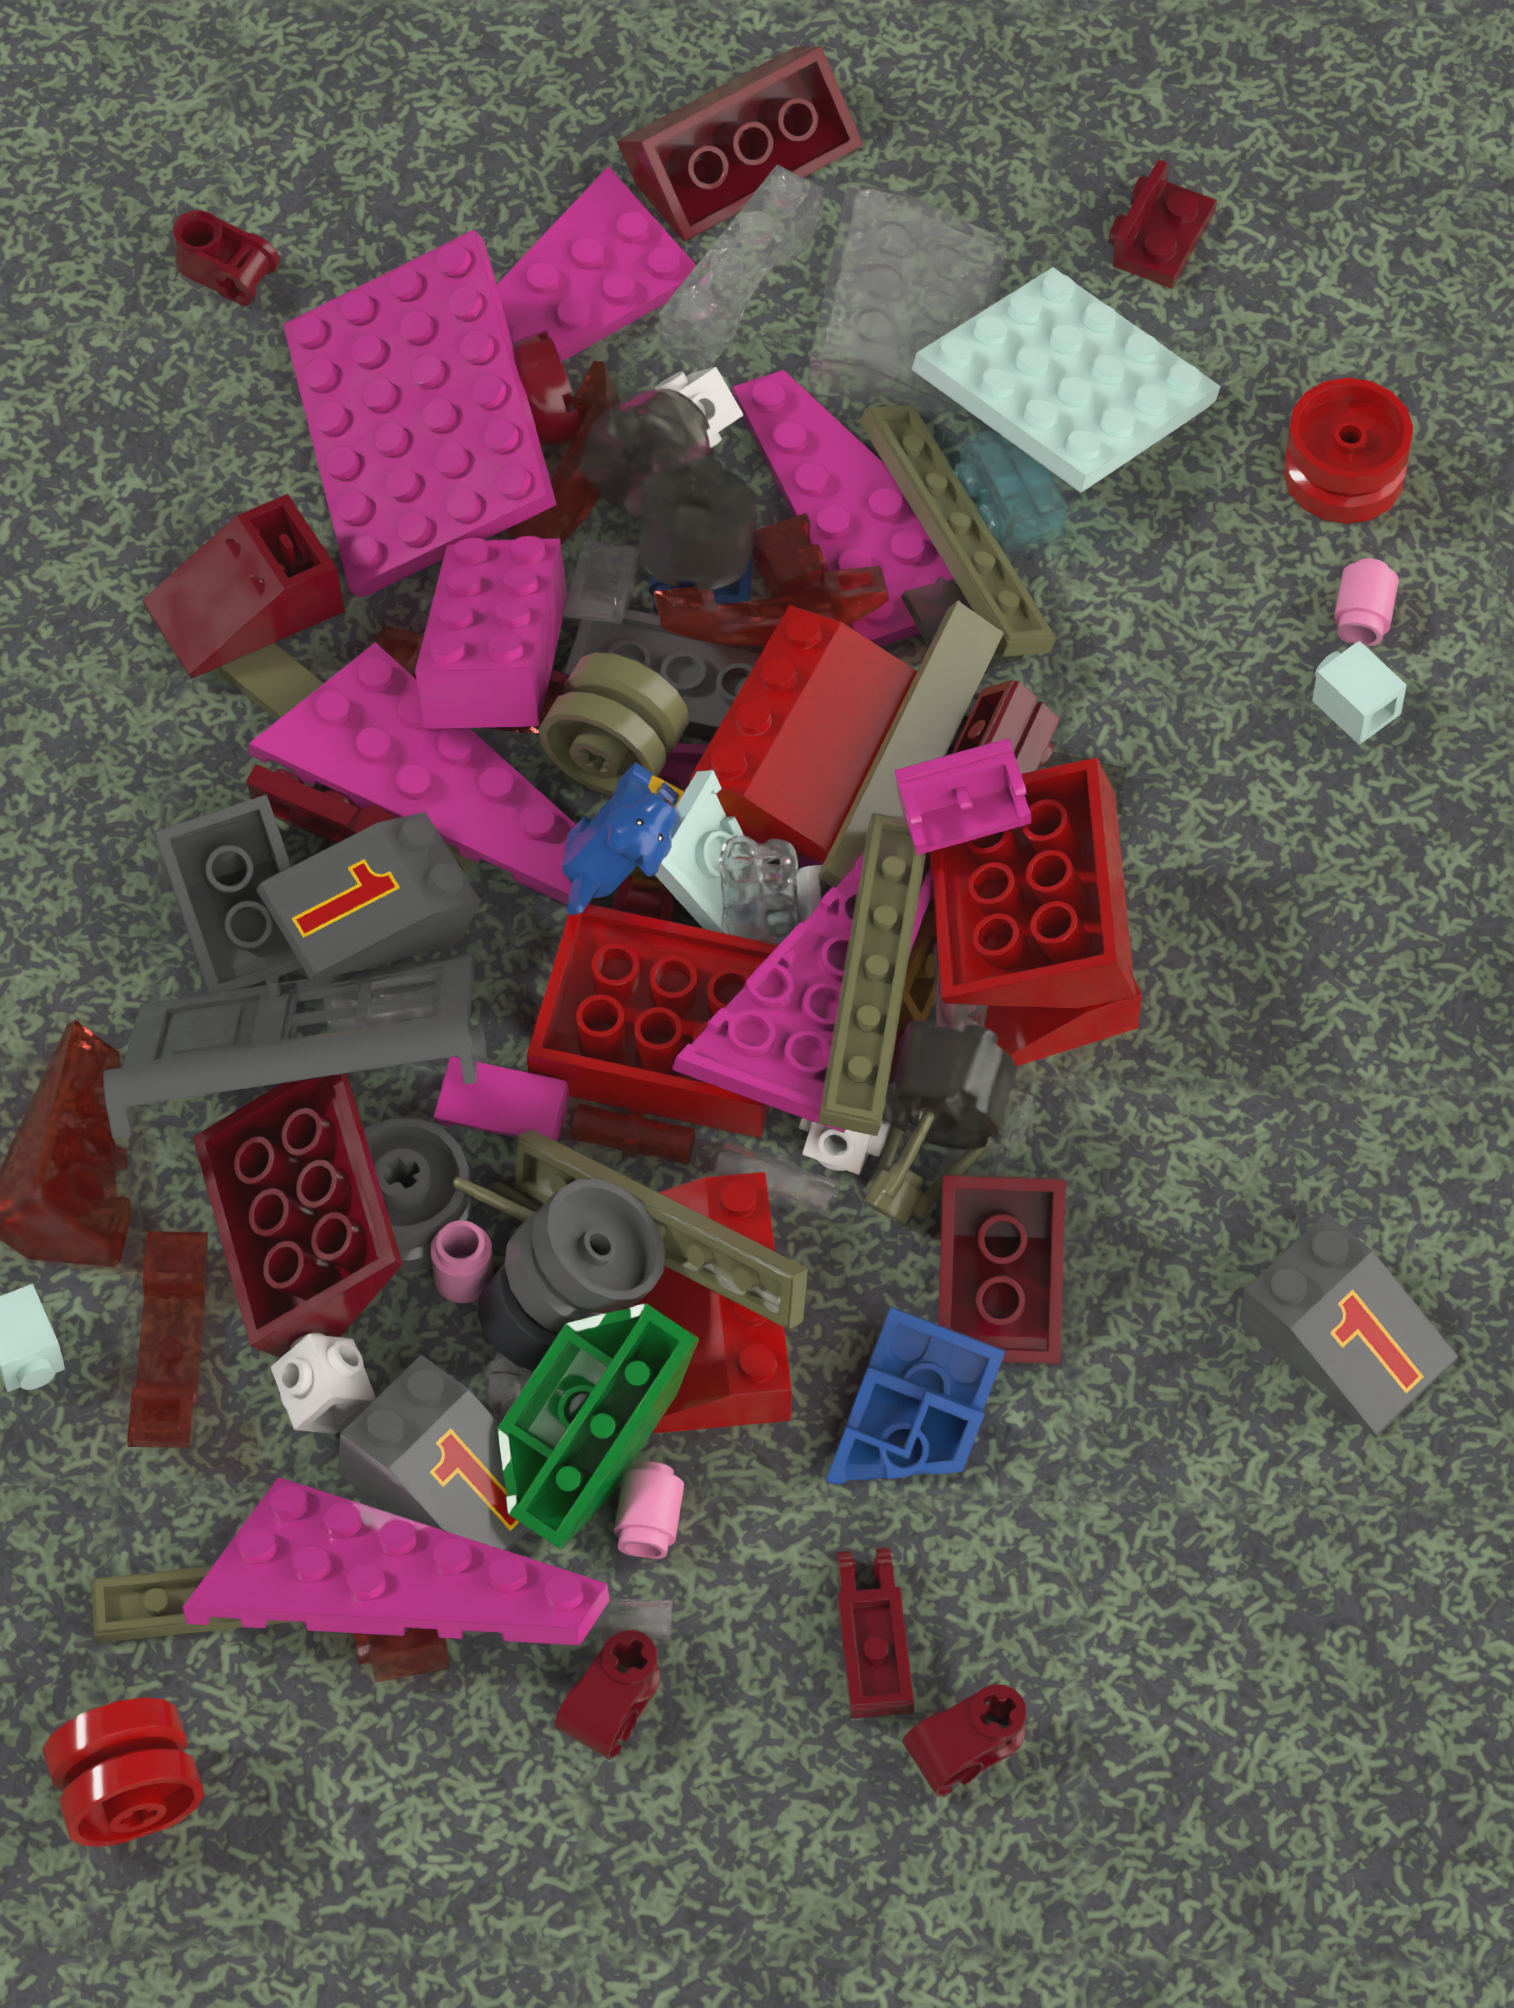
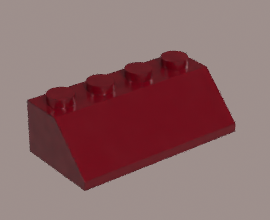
(722, 146)

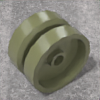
(611, 718)

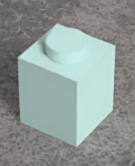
(1358, 691)
(27, 1342)

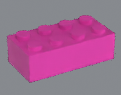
(492, 633)

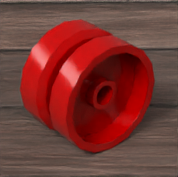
(1347, 450)
(123, 1771)

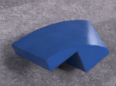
(916, 1392)

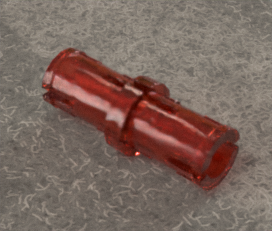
(633, 1134)

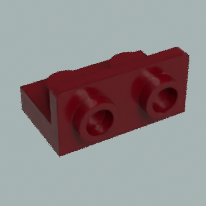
(1159, 227)

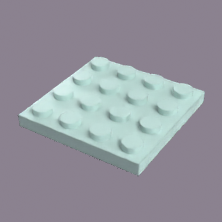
(1066, 379)

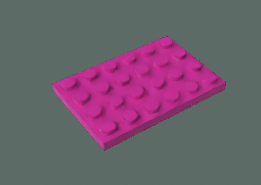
(418, 414)

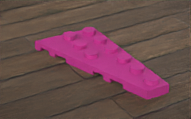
(593, 270)
(845, 492)
(370, 743)
(780, 1026)
(379, 1573)

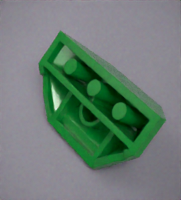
(589, 1416)

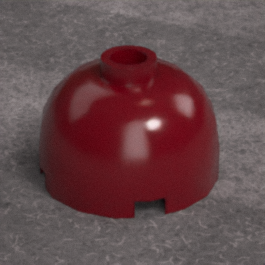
(546, 388)

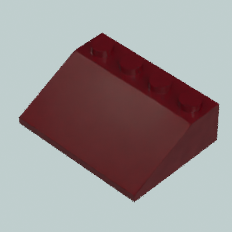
(298, 1211)

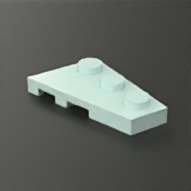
(697, 840)

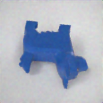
(623, 835)

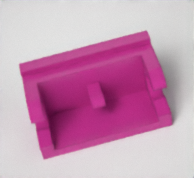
(962, 796)
(503, 1101)

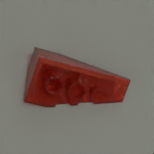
(63, 1163)

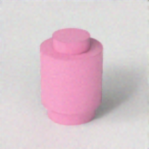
(1365, 602)
(461, 1261)
(648, 1510)

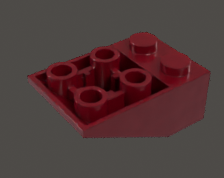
(246, 589)

